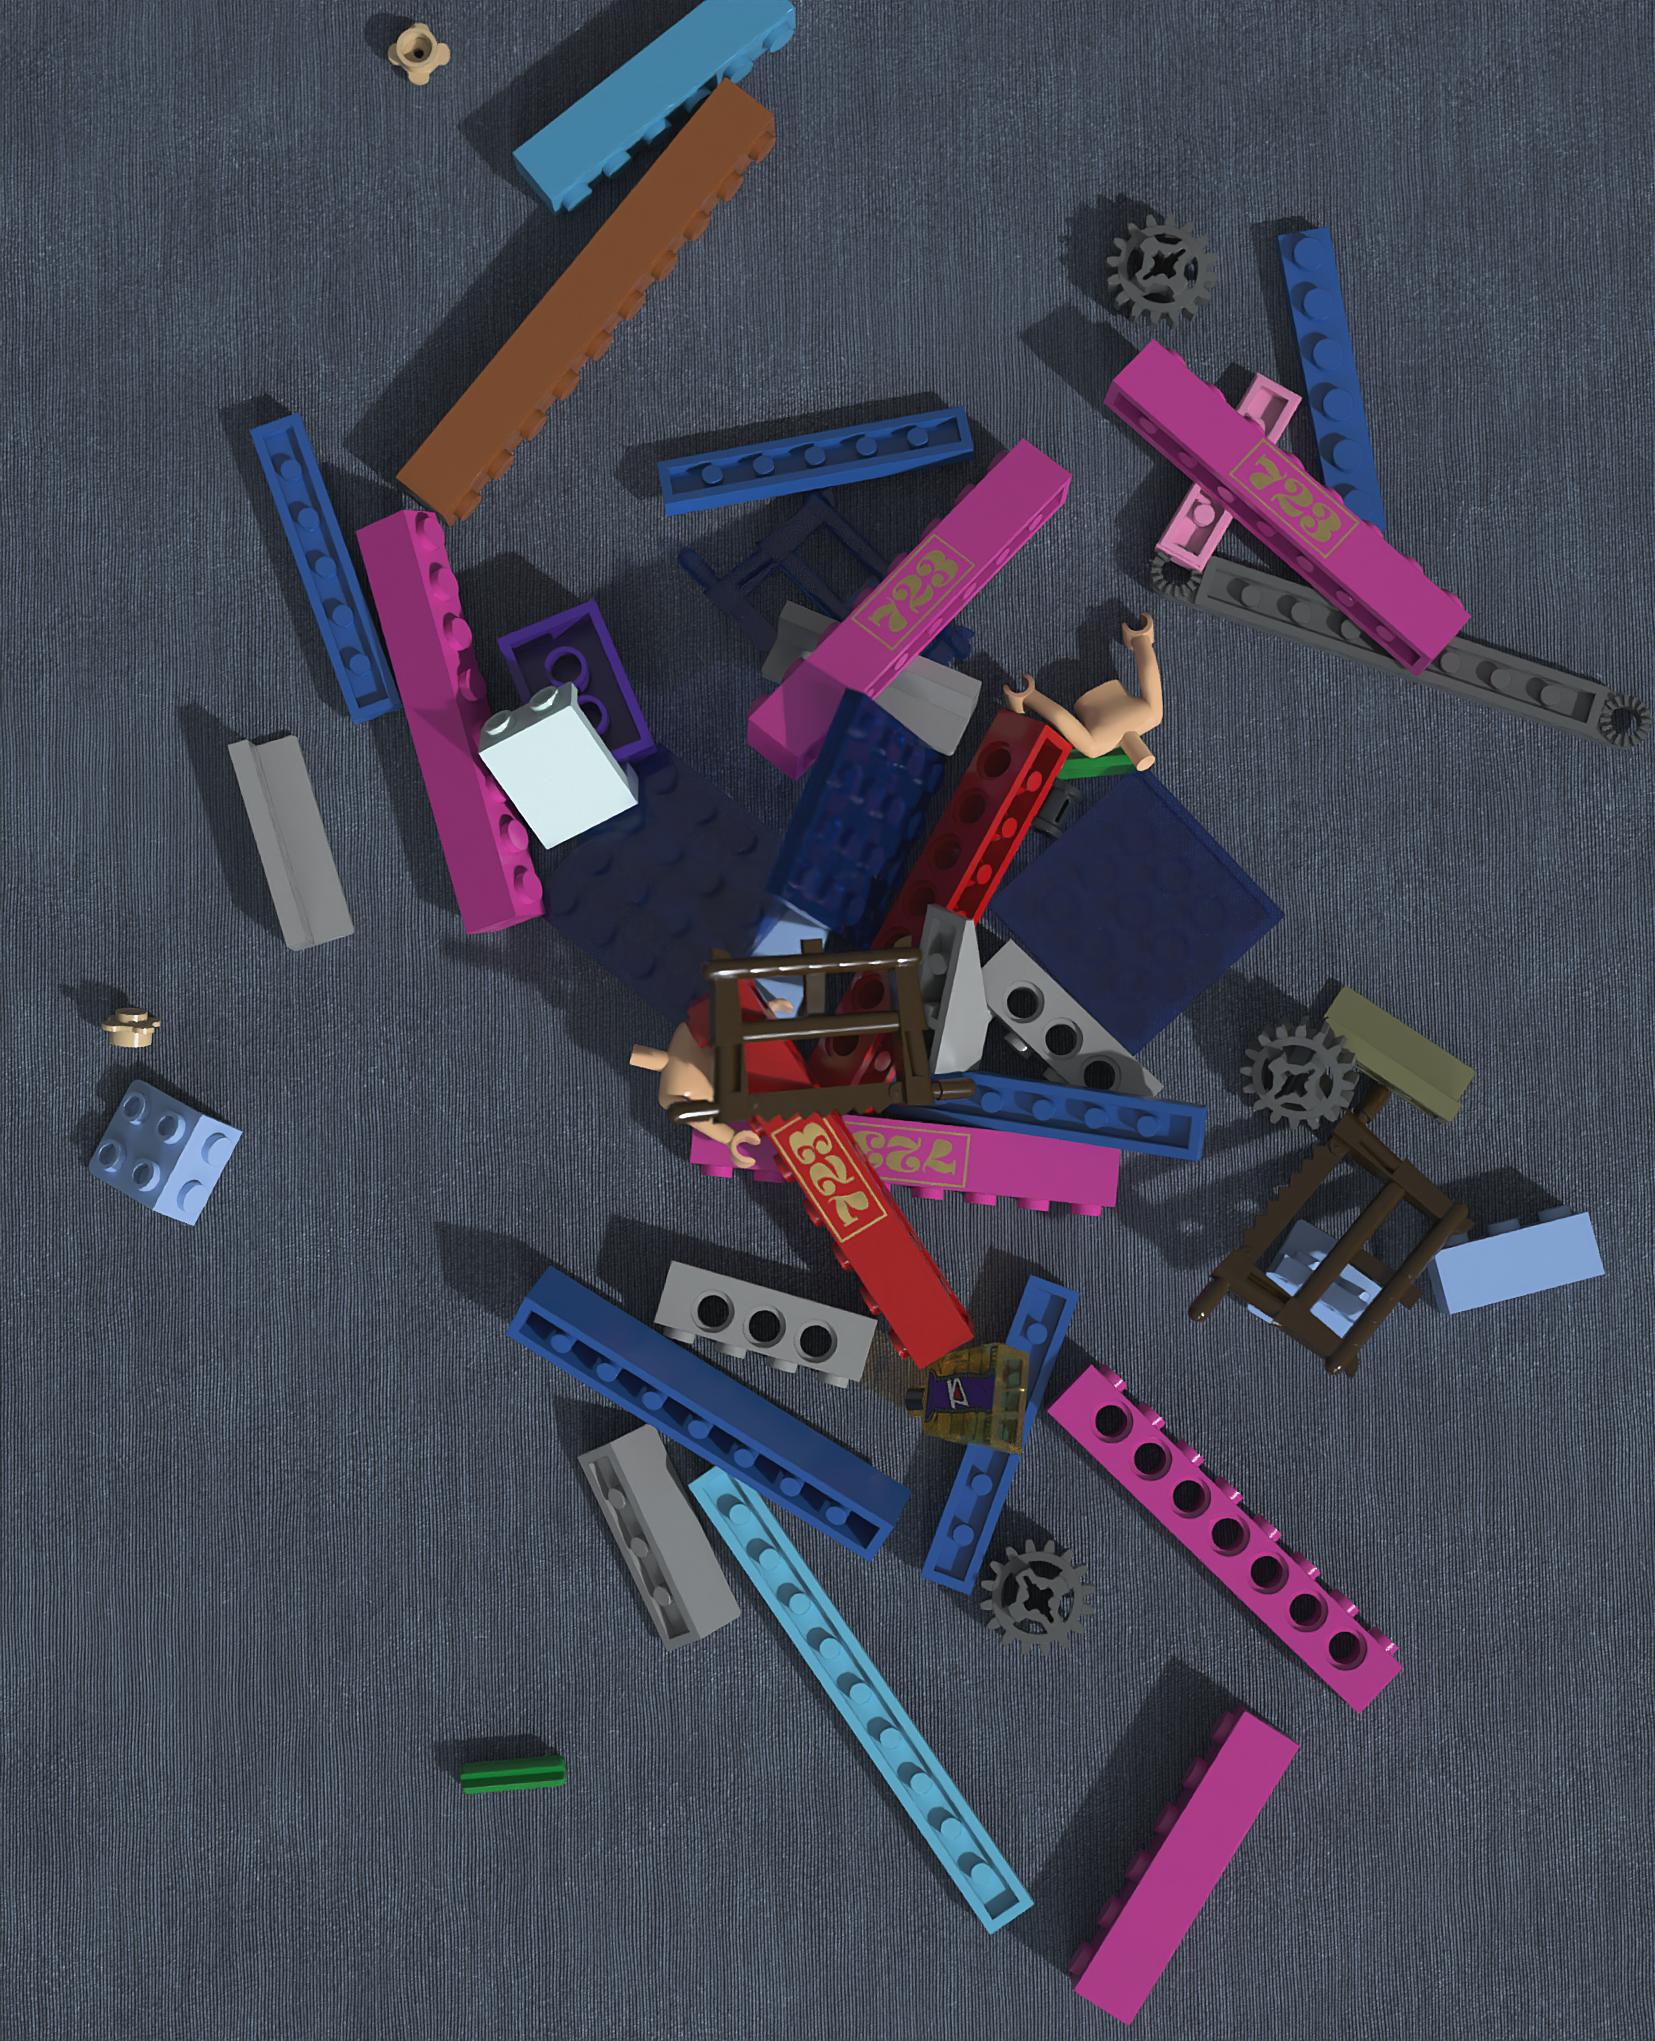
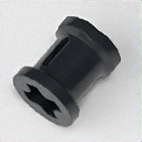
(1056, 809)

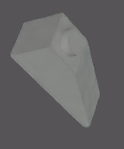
(952, 992)

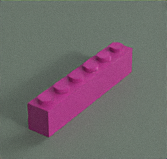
(1182, 1863)

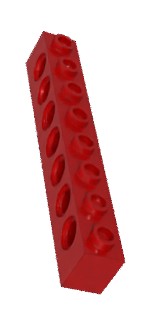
(955, 871)

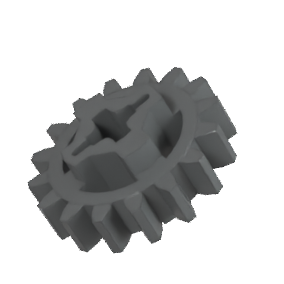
(1149, 253)
(1297, 1052)
(1015, 1611)

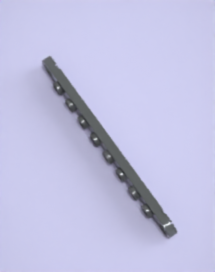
(1459, 669)

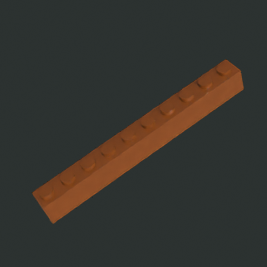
(588, 303)

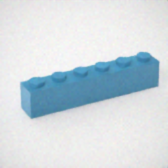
(649, 96)

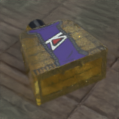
(975, 1398)

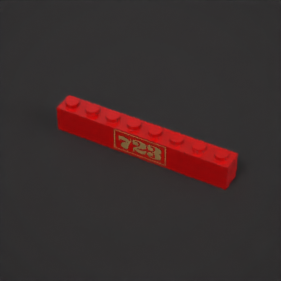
(848, 1198)

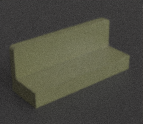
(1398, 1056)

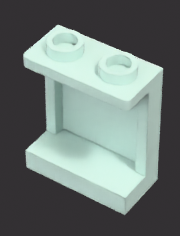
(556, 766)

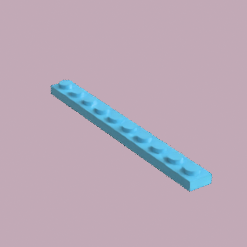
(863, 1698)

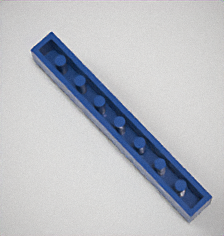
(709, 1413)

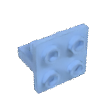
(1296, 1261)

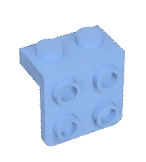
(163, 1152)

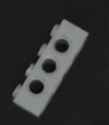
(1014, 970)
(690, 1284)

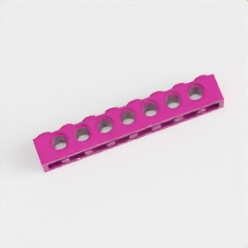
(1355, 1677)

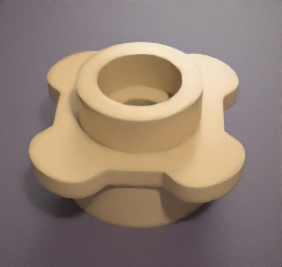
(414, 39)
(130, 1027)

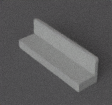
(924, 696)
(291, 842)
(660, 1537)

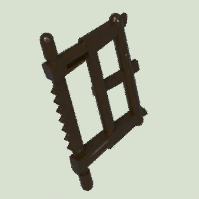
(730, 1033)
(1293, 1313)

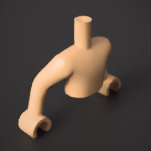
(1107, 712)
(689, 1076)

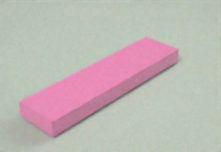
(1199, 518)

